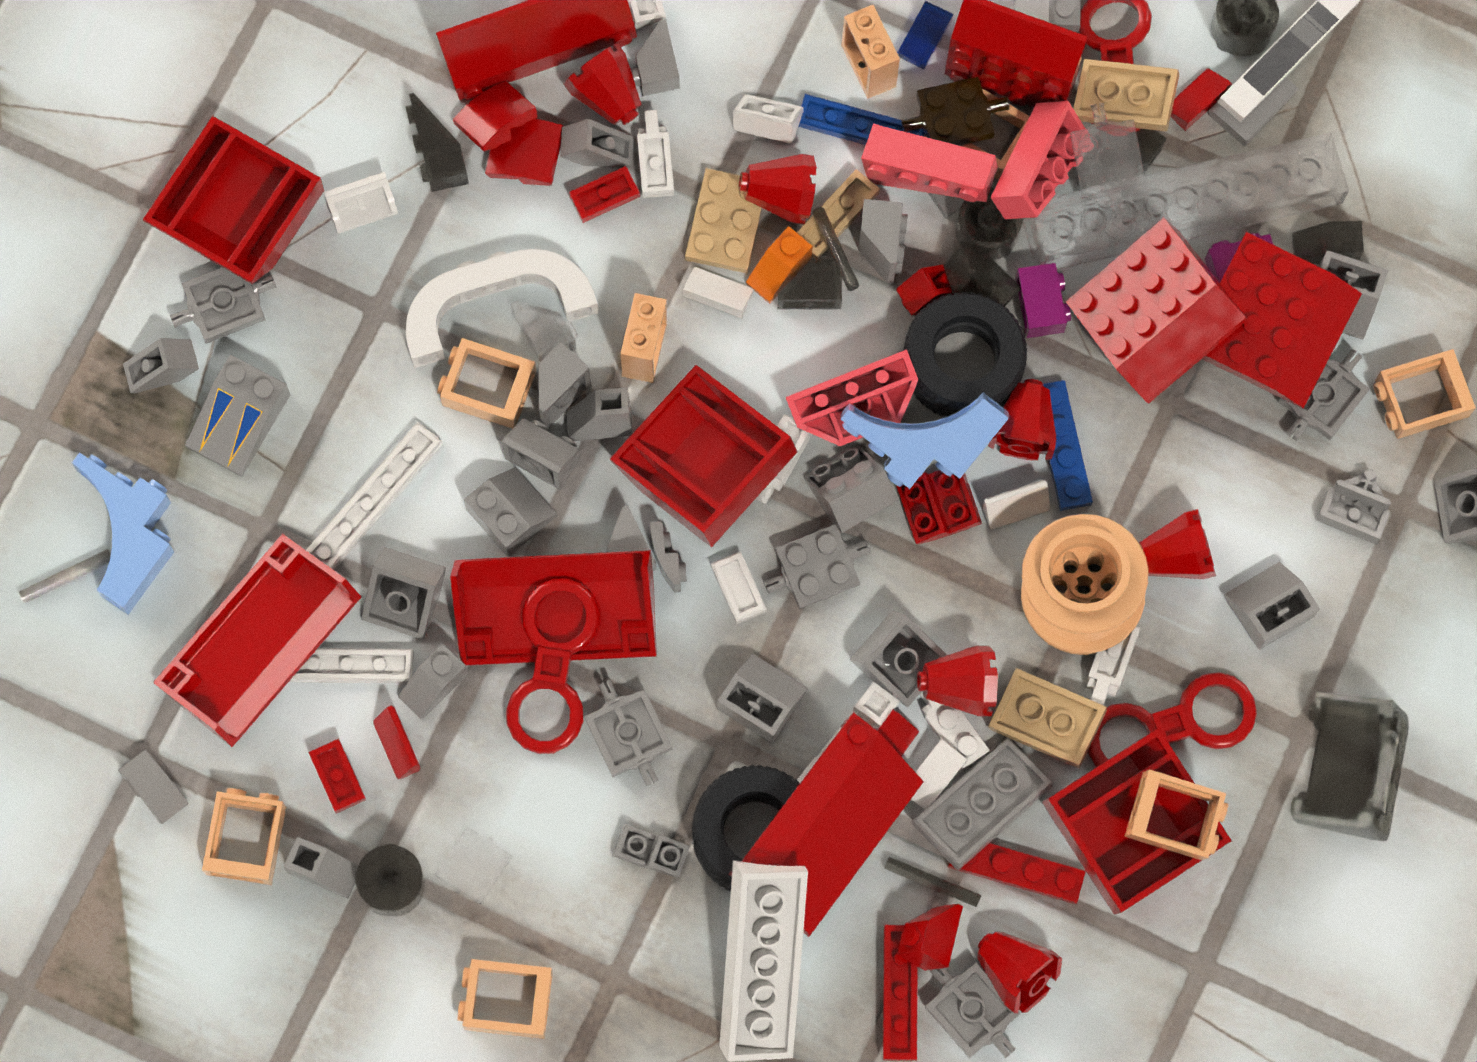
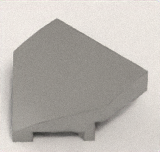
(1356, 507)

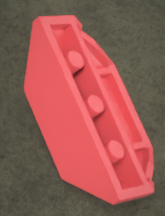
(877, 389)

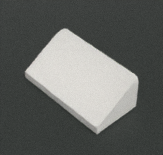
(767, 118)
(717, 292)
(1016, 504)

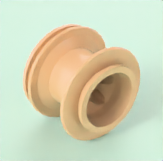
(1091, 620)

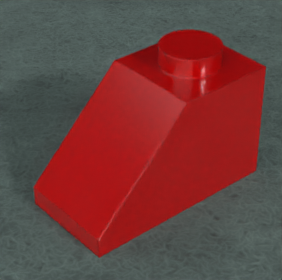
(923, 288)
(931, 937)

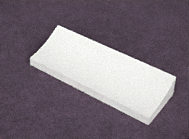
(763, 961)

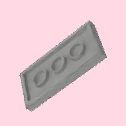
(982, 803)

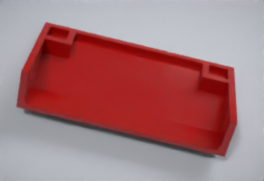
(530, 40)
(494, 590)
(257, 639)
(838, 814)

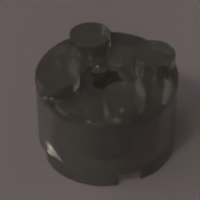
(1241, 36)
(973, 232)
(391, 861)

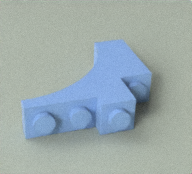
(912, 447)
(133, 512)

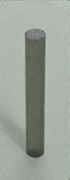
(835, 248)
(65, 576)
(932, 881)

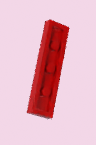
(1026, 872)
(899, 1000)

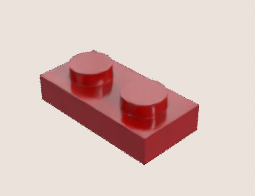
(604, 194)
(337, 776)

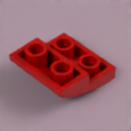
(493, 114)
(529, 155)
(939, 506)

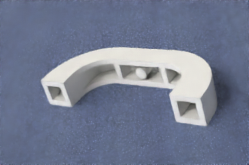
(488, 277)

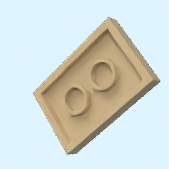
(1127, 93)
(723, 224)
(1047, 718)

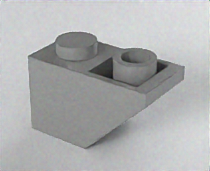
(601, 415)
(321, 867)

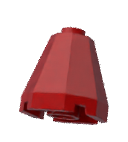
(607, 86)
(781, 186)
(1029, 425)
(1179, 549)
(962, 680)
(1018, 969)

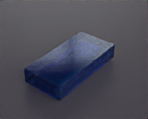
(925, 35)

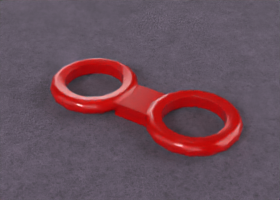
(1120, 49)
(552, 666)
(1178, 721)

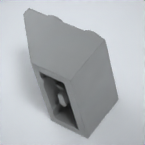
(883, 237)
(1363, 277)
(851, 488)
(1272, 604)
(761, 698)

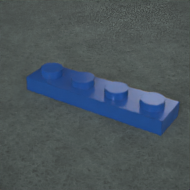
(1067, 461)

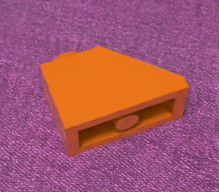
(780, 264)

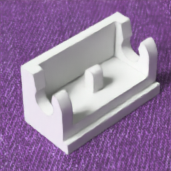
(361, 202)

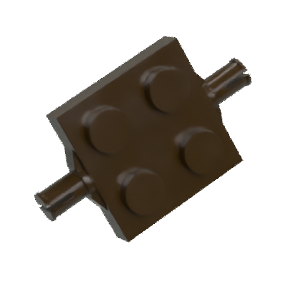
(955, 112)

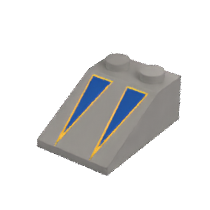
(237, 415)

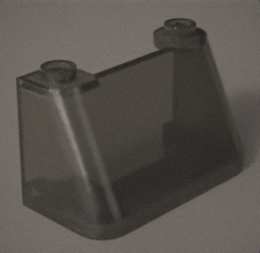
(1354, 766)

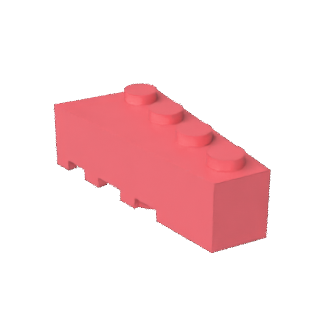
(1038, 161)
(927, 165)

